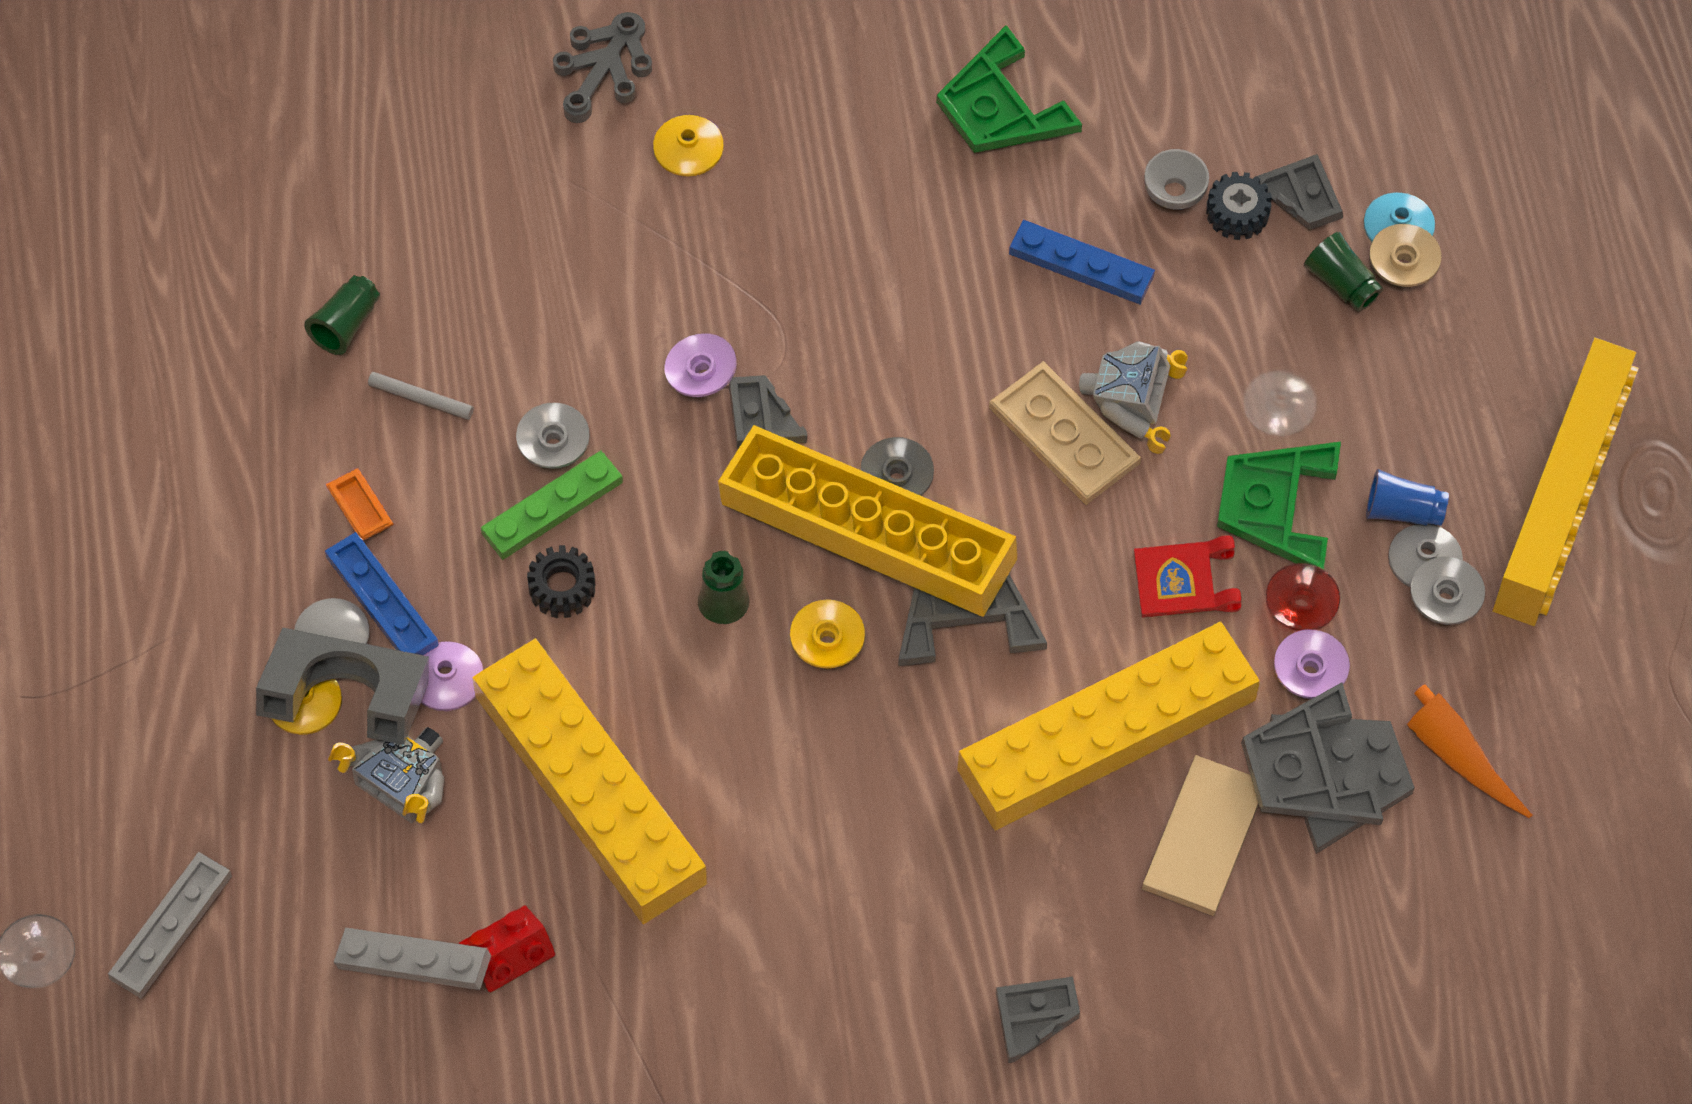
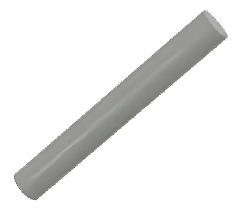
(420, 395)

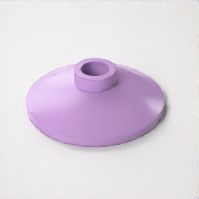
(697, 354)
(1314, 650)
(456, 688)

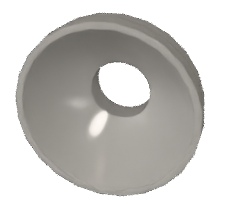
(1176, 167)

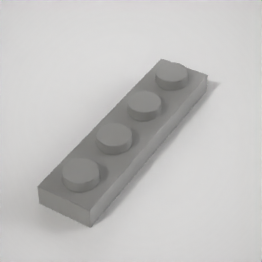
(169, 925)
(412, 958)

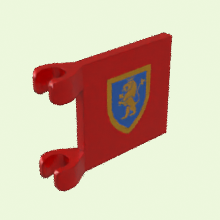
(1180, 578)

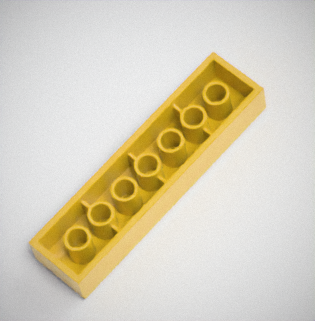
(1567, 483)
(868, 520)
(1107, 725)
(590, 781)

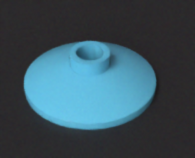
(1384, 209)

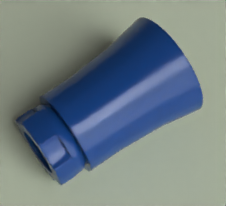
(1405, 500)

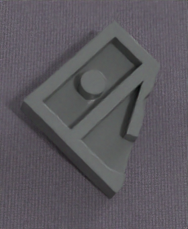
(1304, 192)
(757, 404)
(1035, 1013)

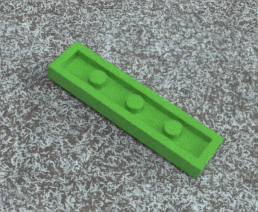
(551, 505)

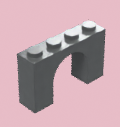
(309, 658)

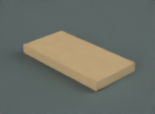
(1064, 433)
(1203, 836)

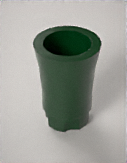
(1344, 272)
(342, 315)
(723, 591)

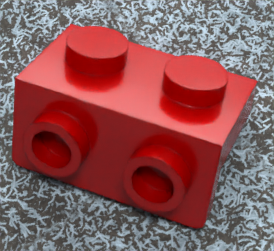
(515, 946)

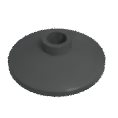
(901, 457)

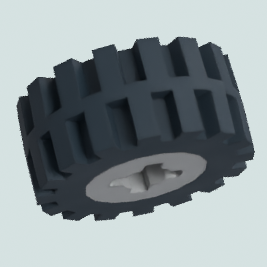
(1225, 205)

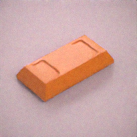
(359, 504)

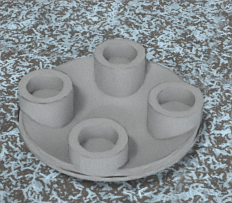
(335, 619)

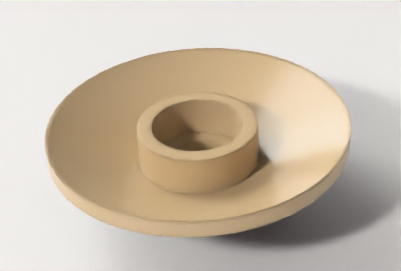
(1405, 243)

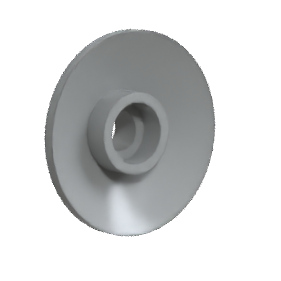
(552, 422)
(1406, 553)
(1450, 577)

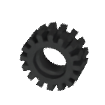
(561, 600)

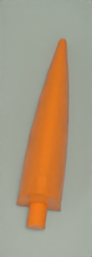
(1455, 745)

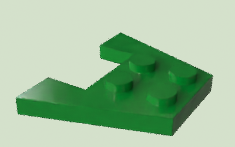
(988, 107)
(1262, 495)

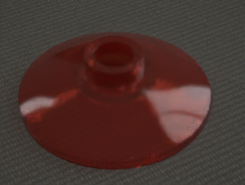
(1304, 583)

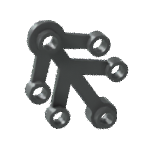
(603, 61)

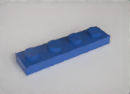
(1081, 262)
(380, 596)

